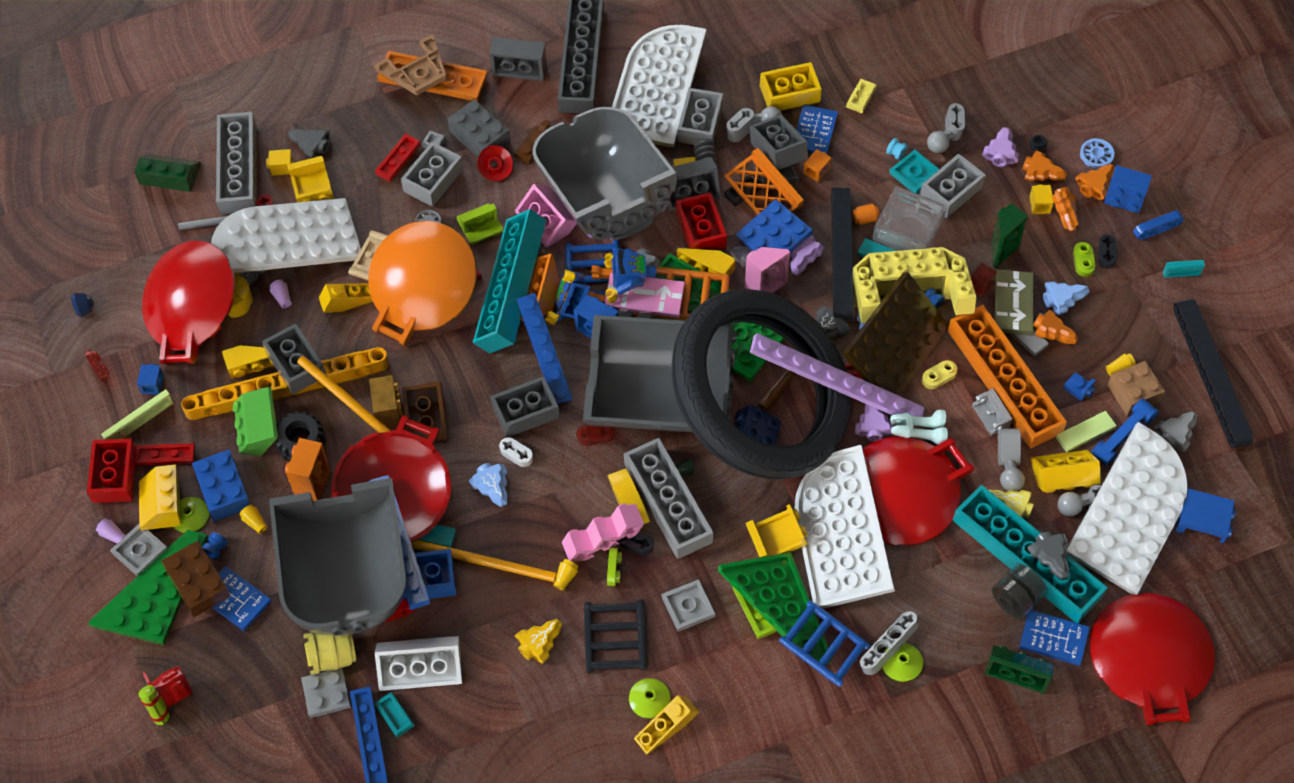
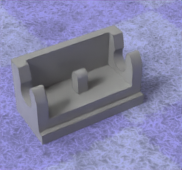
(992, 412)

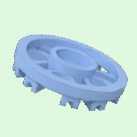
(1096, 153)

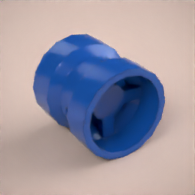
(214, 545)

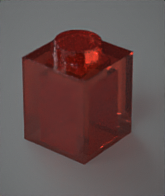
(983, 279)

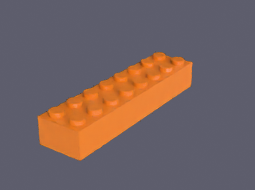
(1008, 375)

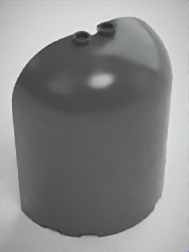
(606, 172)
(339, 558)

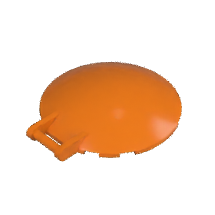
(420, 278)

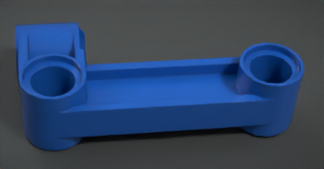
(1143, 413)

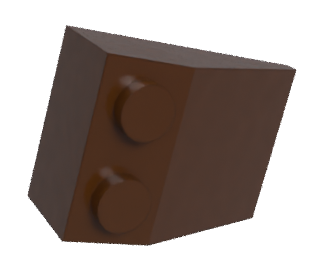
(426, 406)

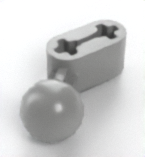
(739, 124)
(954, 126)
(1009, 456)
(1071, 503)

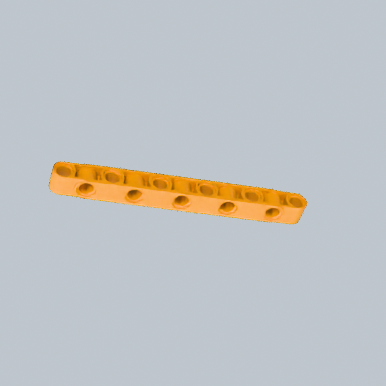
(216, 400)

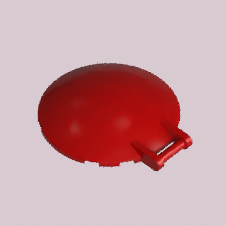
(187, 298)
(416, 470)
(914, 487)
(1152, 654)

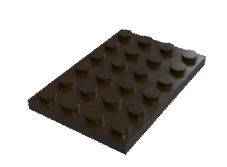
(896, 337)

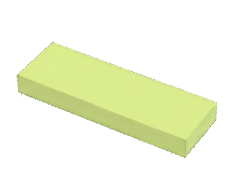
(1086, 431)

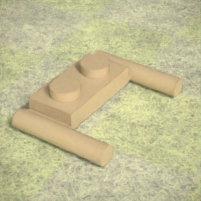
(362, 263)

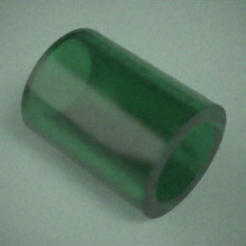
(685, 468)

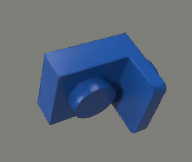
(1079, 386)

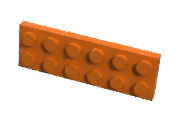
(461, 80)

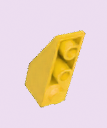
(708, 260)
(344, 296)
(245, 360)
(666, 723)

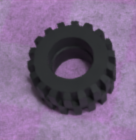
(295, 425)

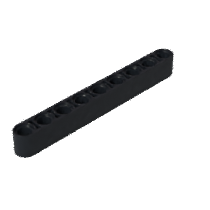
(841, 253)
(1213, 374)

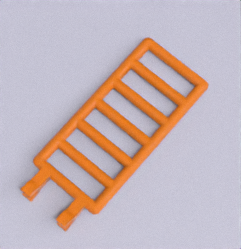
(599, 272)

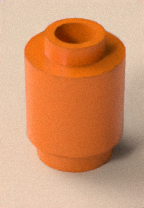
(865, 214)

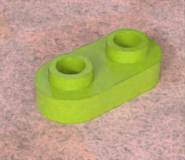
(1084, 257)
(613, 574)

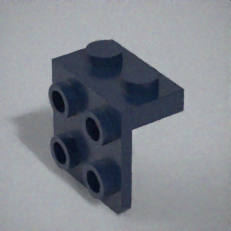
(758, 424)

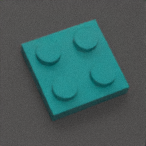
(913, 171)

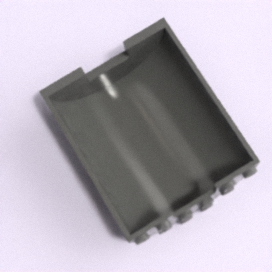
(633, 373)

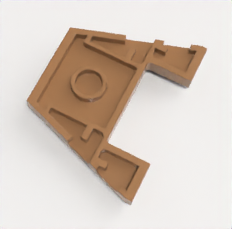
(418, 74)

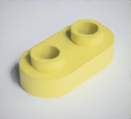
(940, 373)

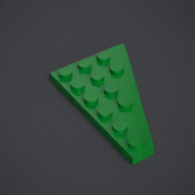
(777, 594)
(149, 602)

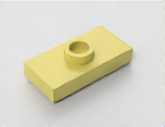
(861, 96)

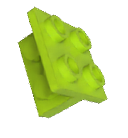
(480, 223)

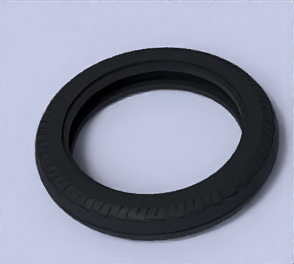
(708, 419)

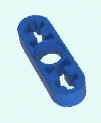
(1158, 225)

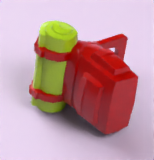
(163, 693)

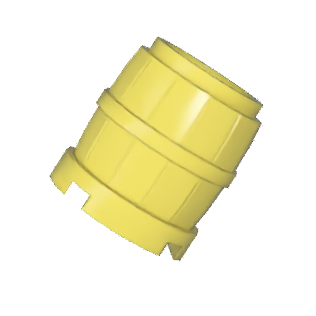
(329, 652)

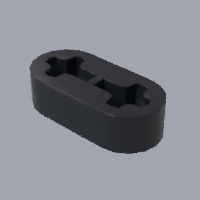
(1103, 251)
(634, 544)

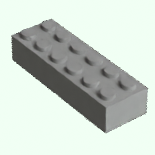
(236, 162)
(668, 498)

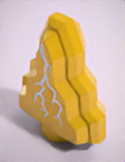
(538, 640)

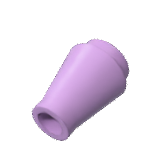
(280, 291)
(110, 531)

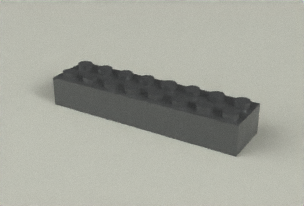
(580, 56)

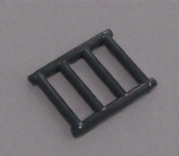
(591, 627)

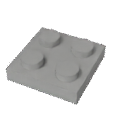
(138, 550)
(688, 605)
(325, 692)

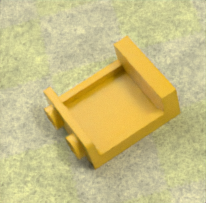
(310, 180)
(778, 533)

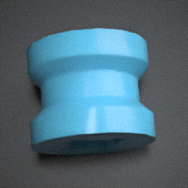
(897, 149)

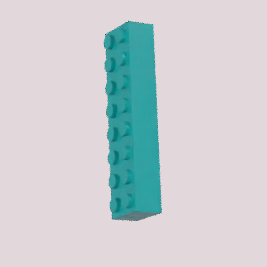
(509, 281)
(1009, 537)

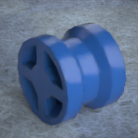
(935, 298)

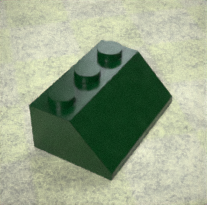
(167, 172)
(1007, 233)
(1019, 669)

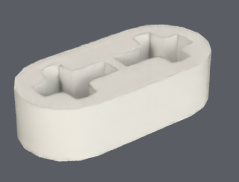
(514, 453)

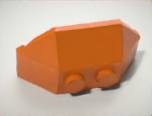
(544, 283)

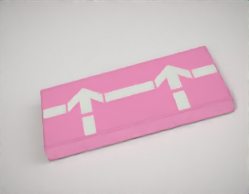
(656, 295)

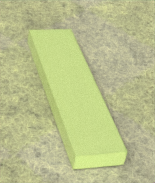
(139, 417)

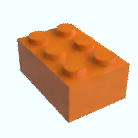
(308, 468)

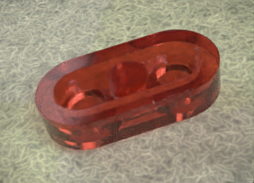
(100, 370)
(595, 434)

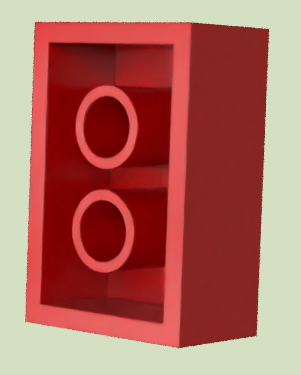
(701, 223)
(111, 471)

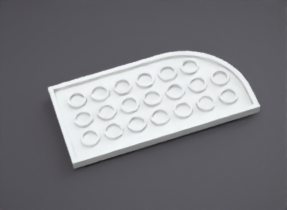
(658, 79)
(288, 235)
(1132, 511)
(844, 537)

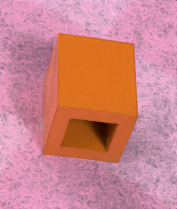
(817, 165)

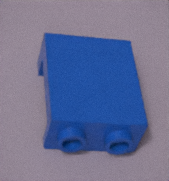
(1207, 514)

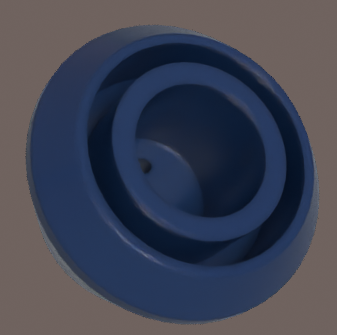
(82, 304)

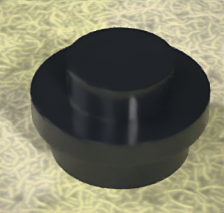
(1038, 143)

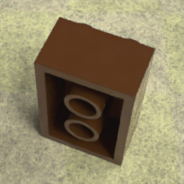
(195, 578)

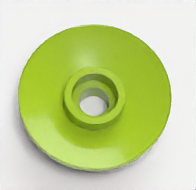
(196, 518)
(905, 670)
(649, 707)

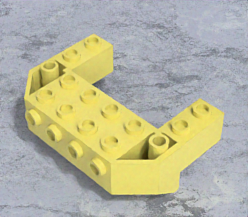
(927, 266)

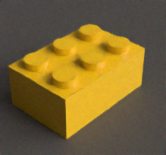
(790, 87)

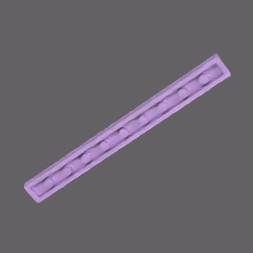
(832, 377)

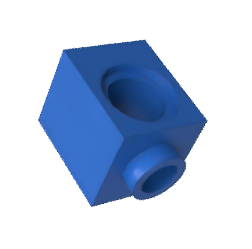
(150, 379)

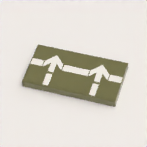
(1014, 302)

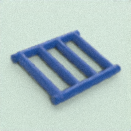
(570, 264)
(820, 665)

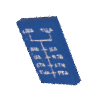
(816, 127)
(244, 602)
(1054, 637)

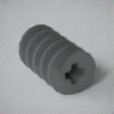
(705, 149)

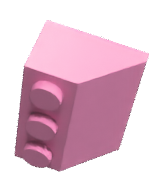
(547, 204)
(767, 269)

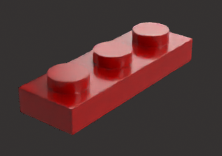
(397, 157)
(164, 454)

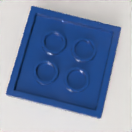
(774, 229)

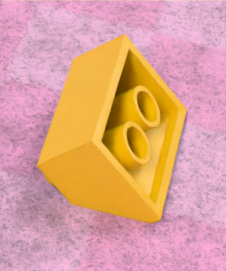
(1066, 470)
(159, 498)

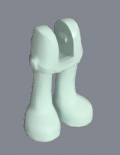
(936, 422)

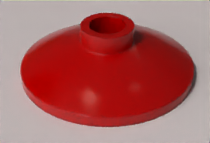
(501, 157)

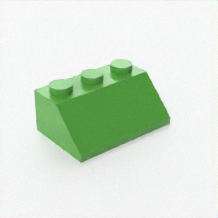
(255, 421)

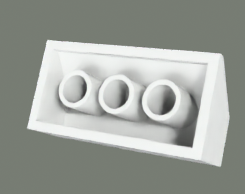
(418, 663)

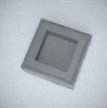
(433, 137)

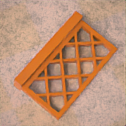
(772, 174)

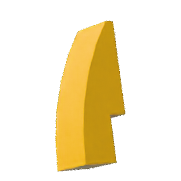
(626, 492)

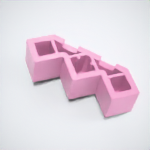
(602, 533)

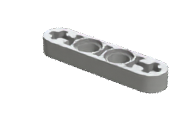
(892, 644)

